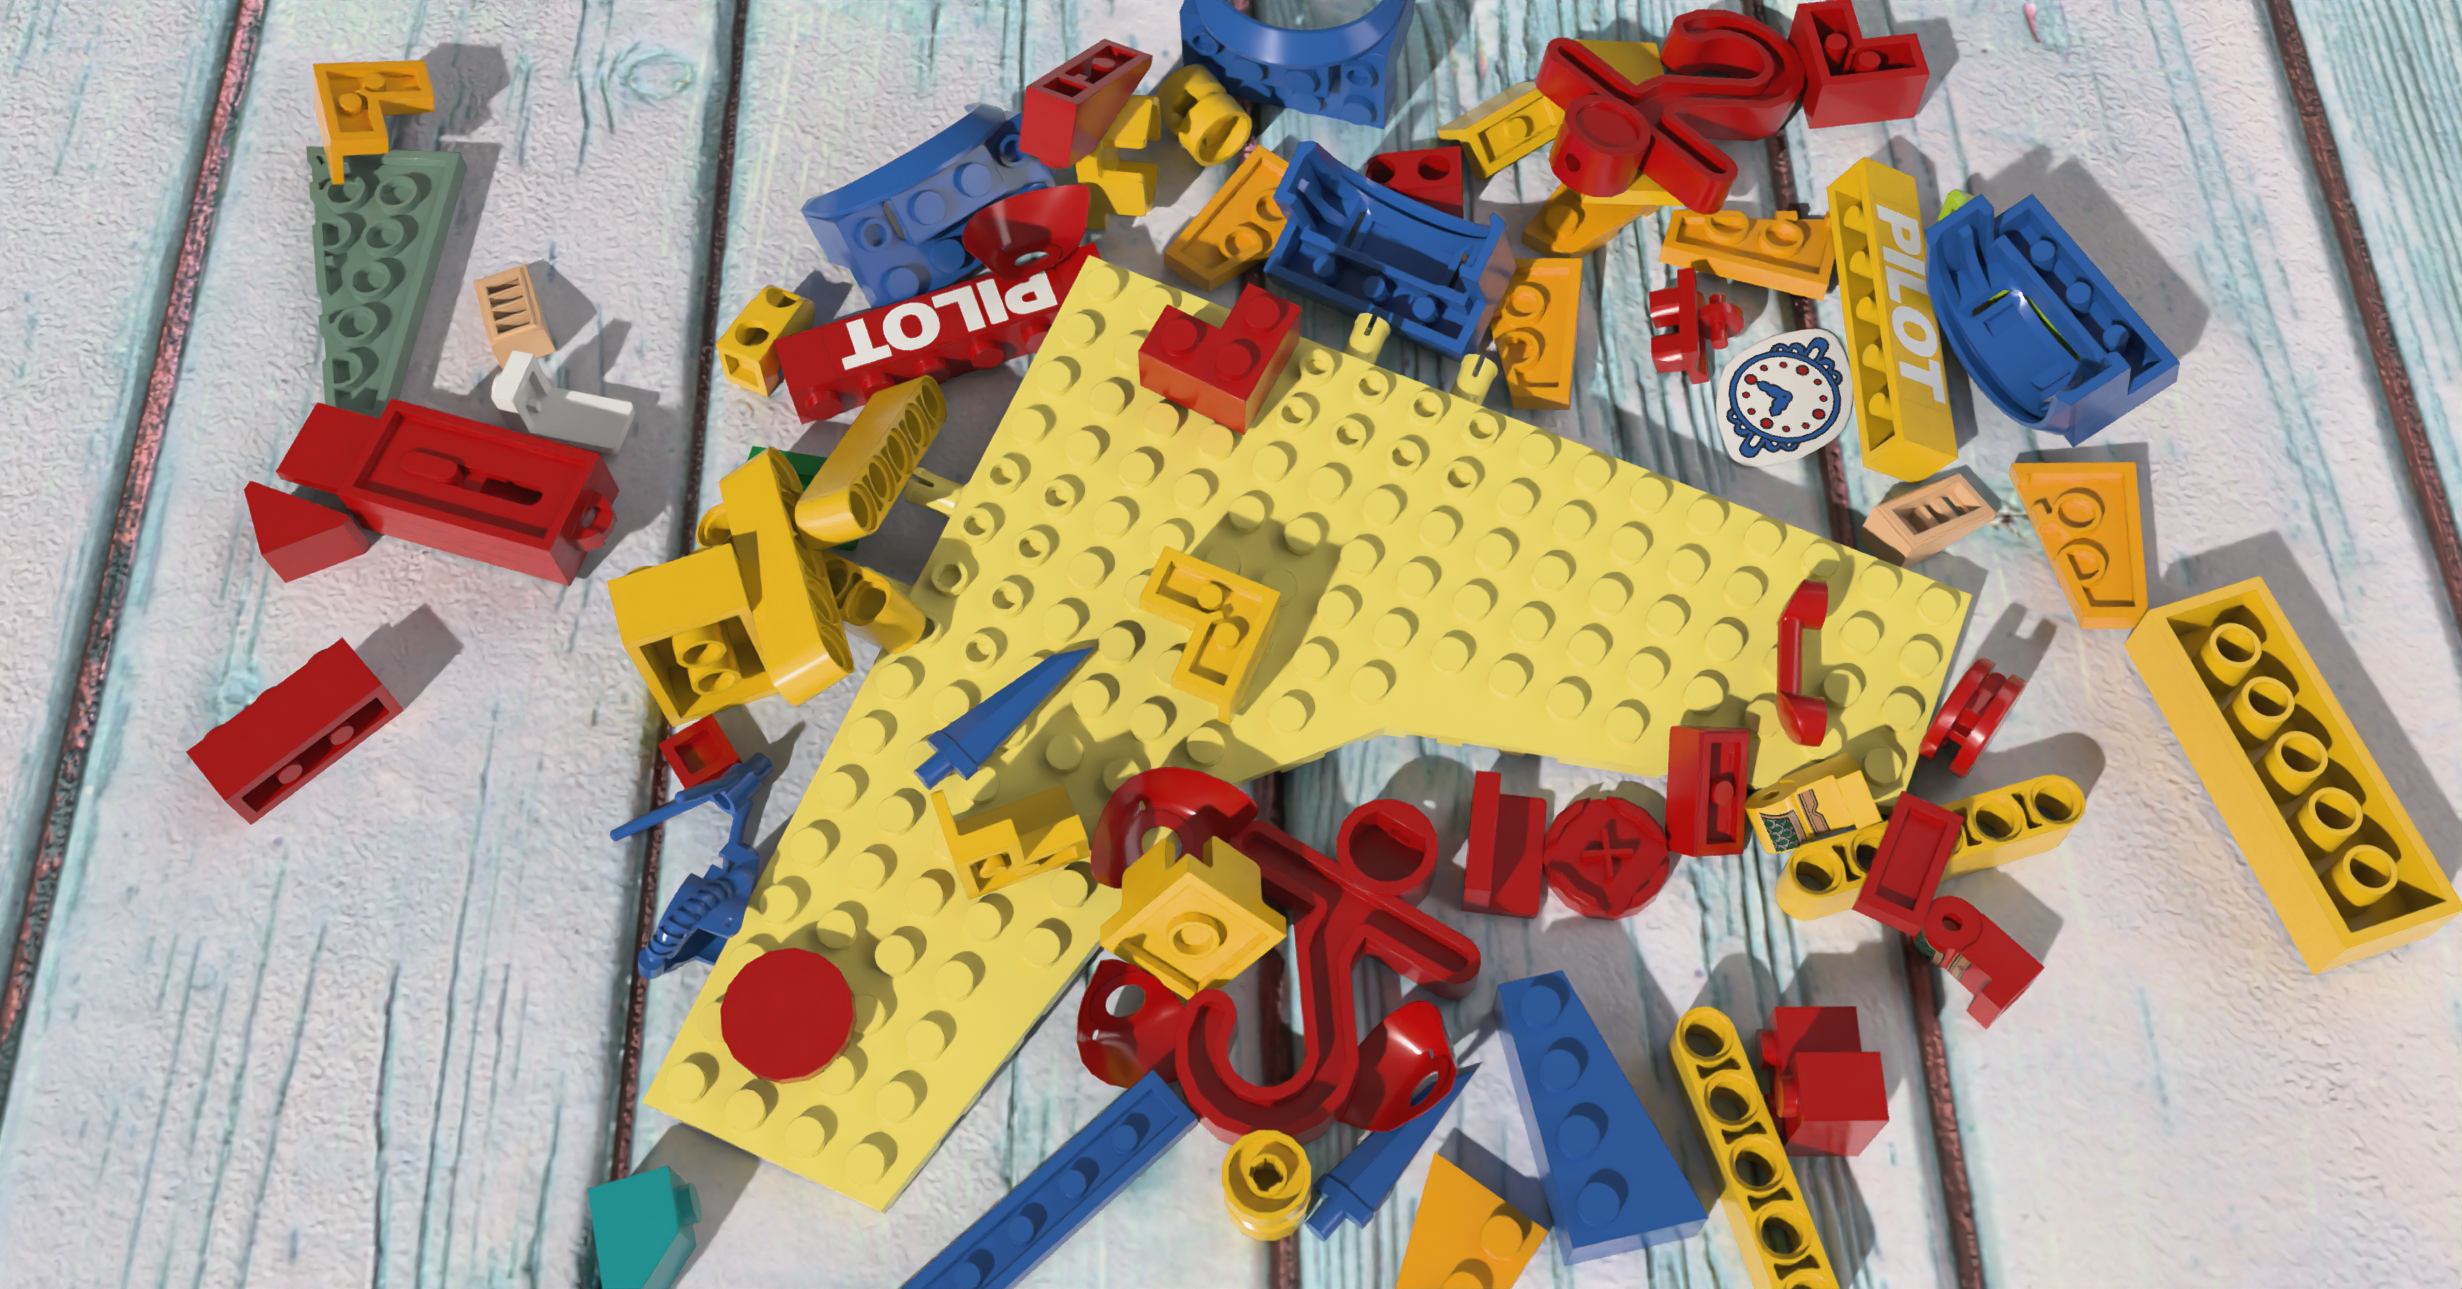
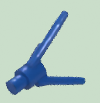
(729, 792)

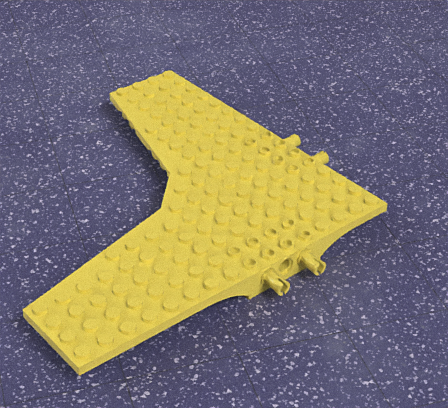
(1430, 586)

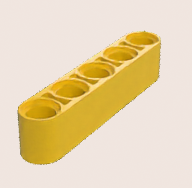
(871, 464)
(785, 580)
(865, 600)
(2006, 809)
(1751, 1139)

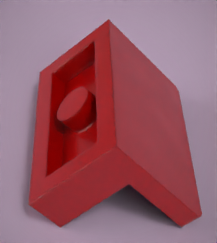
(1503, 851)

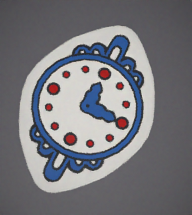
(1784, 398)

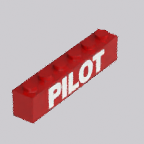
(930, 335)

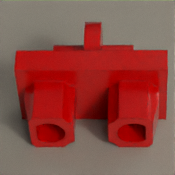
(1697, 322)

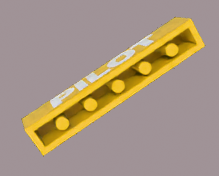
(1890, 323)

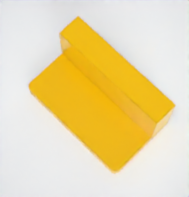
(1504, 128)

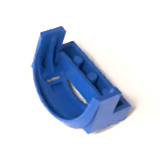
(1323, 72)
(932, 198)
(1407, 264)
(2007, 344)

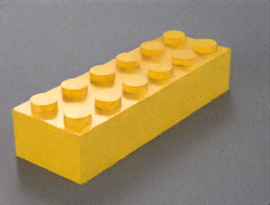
(2291, 776)

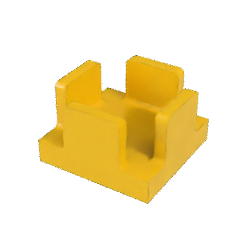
(1117, 184)
(1191, 918)

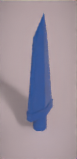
(978, 733)
(1371, 1170)

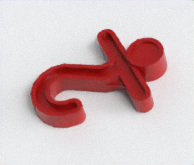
(1666, 120)
(1339, 917)

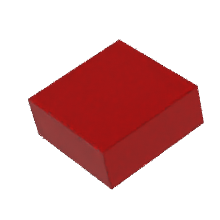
(699, 752)

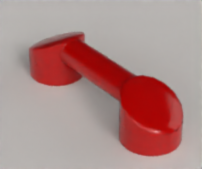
(1800, 715)

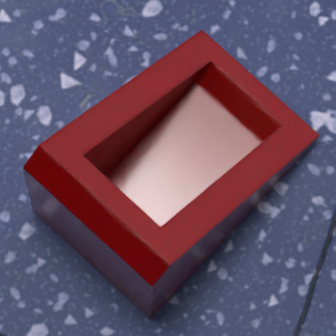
(300, 534)

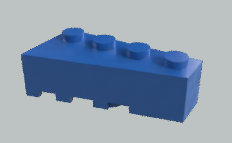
(1591, 1139)

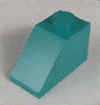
(644, 1228)

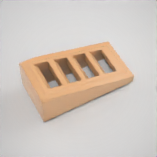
(529, 338)
(1897, 541)

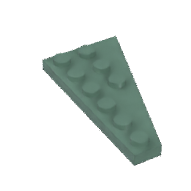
(377, 264)

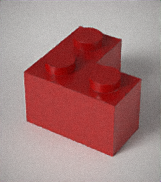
(1854, 77)
(1223, 369)
(1822, 1086)

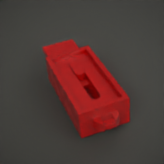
(460, 485)

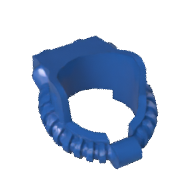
(703, 913)

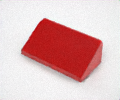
(1706, 790)

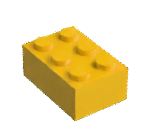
(692, 633)

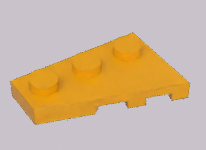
(1575, 228)
(1769, 253)
(1539, 331)
(2090, 535)

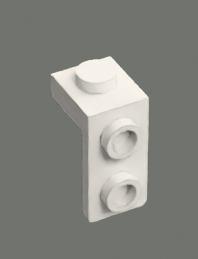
(556, 413)

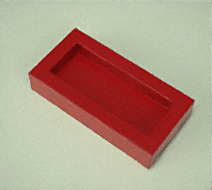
(1908, 863)

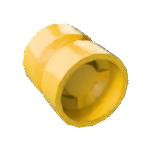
(1203, 115)
(1267, 1185)

